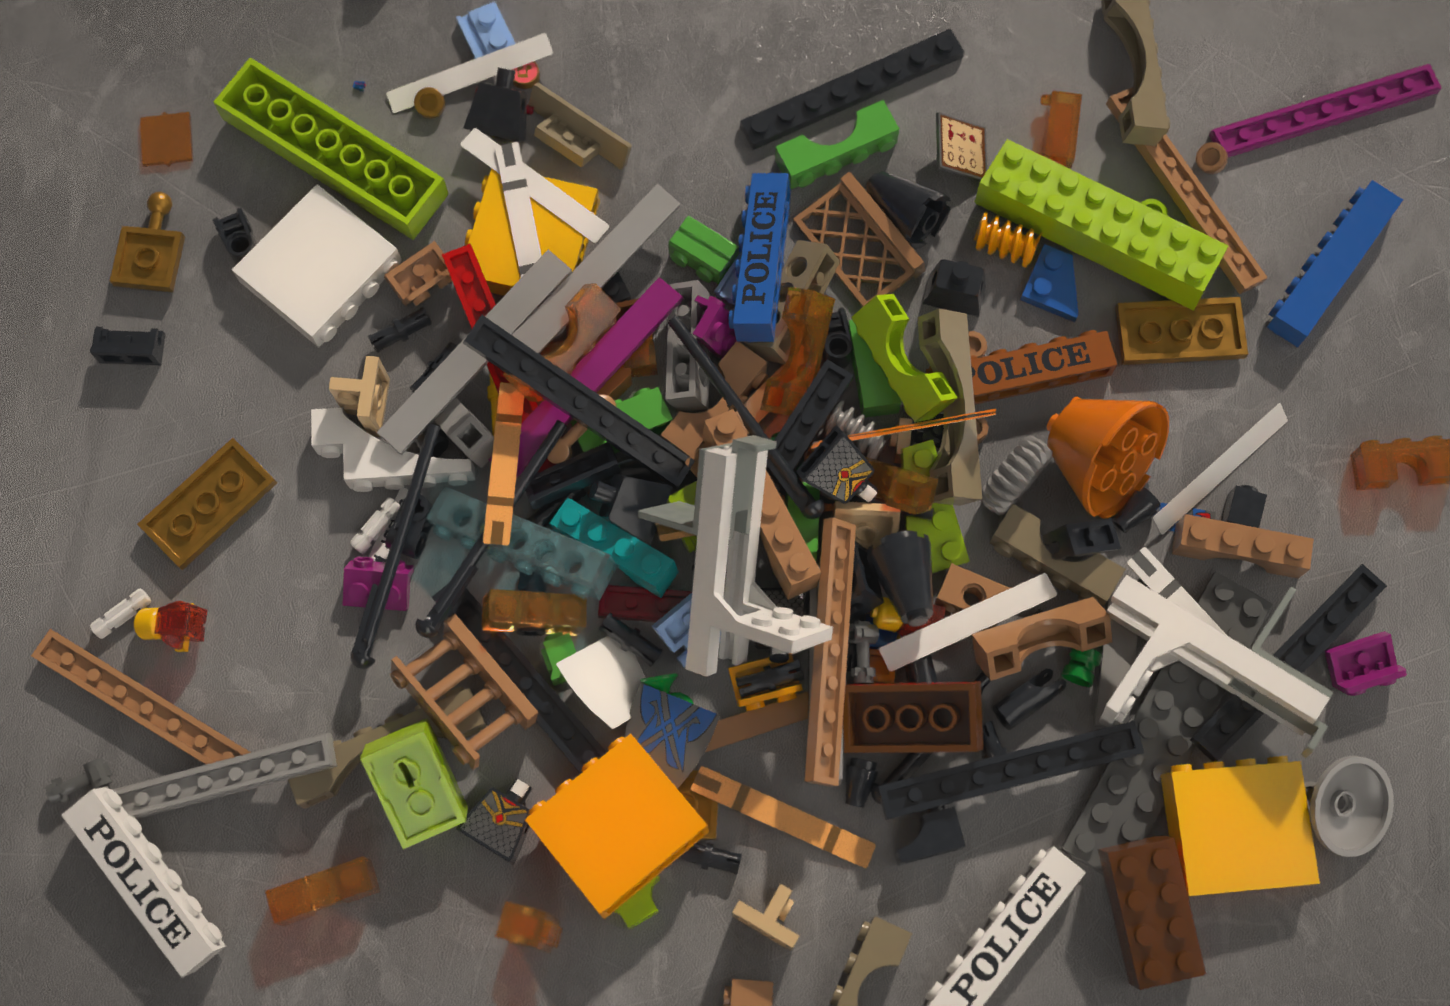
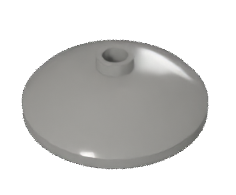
(1352, 806)

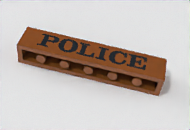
(1041, 366)

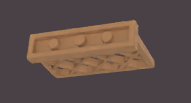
(881, 227)

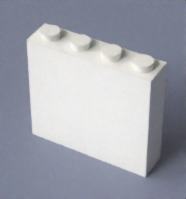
(317, 265)

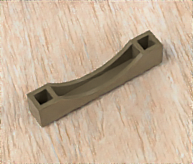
(1145, 116)
(947, 349)
(324, 784)

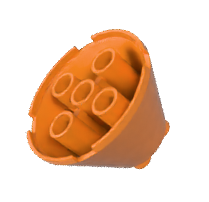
(1107, 449)

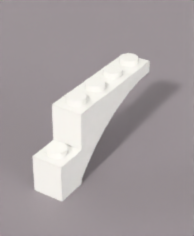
(376, 463)

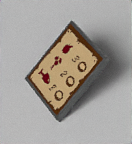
(961, 147)

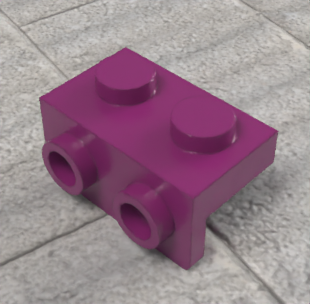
(713, 327)
(361, 575)
(1364, 664)

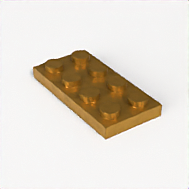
(1174, 333)
(207, 503)

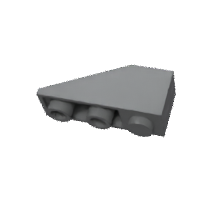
(466, 432)

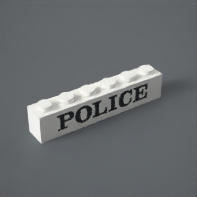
(144, 880)
(1009, 933)

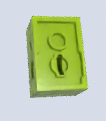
(414, 783)

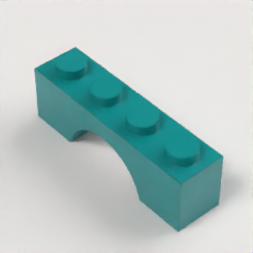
(632, 556)

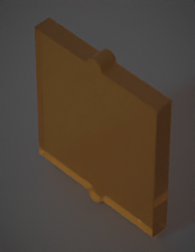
(166, 139)

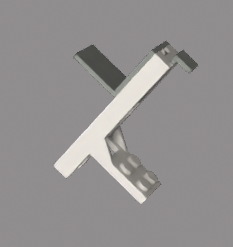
(725, 509)
(1245, 672)

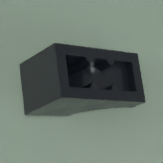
(937, 835)

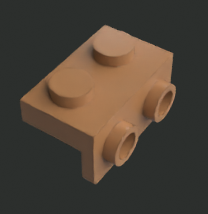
(418, 275)

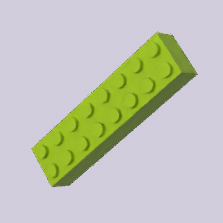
(331, 148)
(1100, 224)

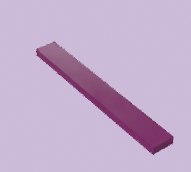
(1327, 110)
(602, 361)

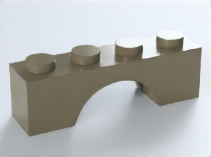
(1021, 539)
(880, 947)

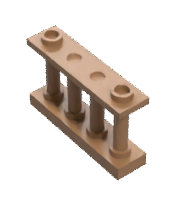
(478, 662)

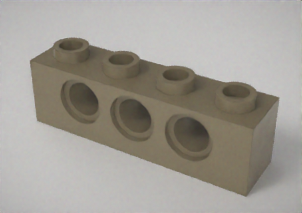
(807, 267)

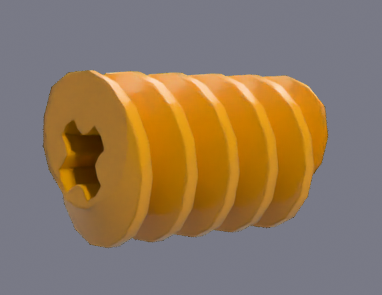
(1006, 240)

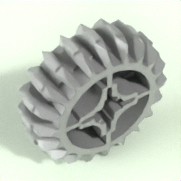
(1015, 474)

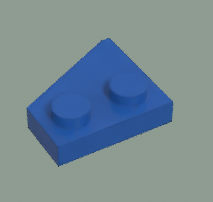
(1053, 284)

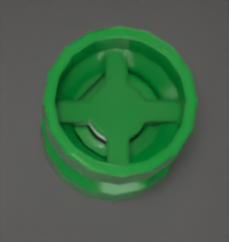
(1081, 667)

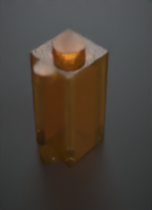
(1061, 126)

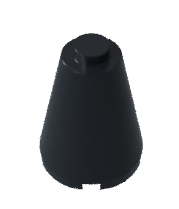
(909, 206)
(905, 574)

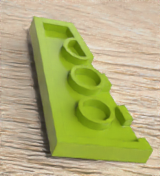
(943, 529)

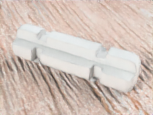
(375, 525)
(120, 613)

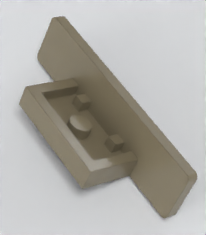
(575, 132)

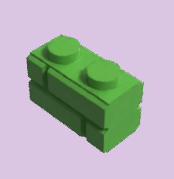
(702, 250)

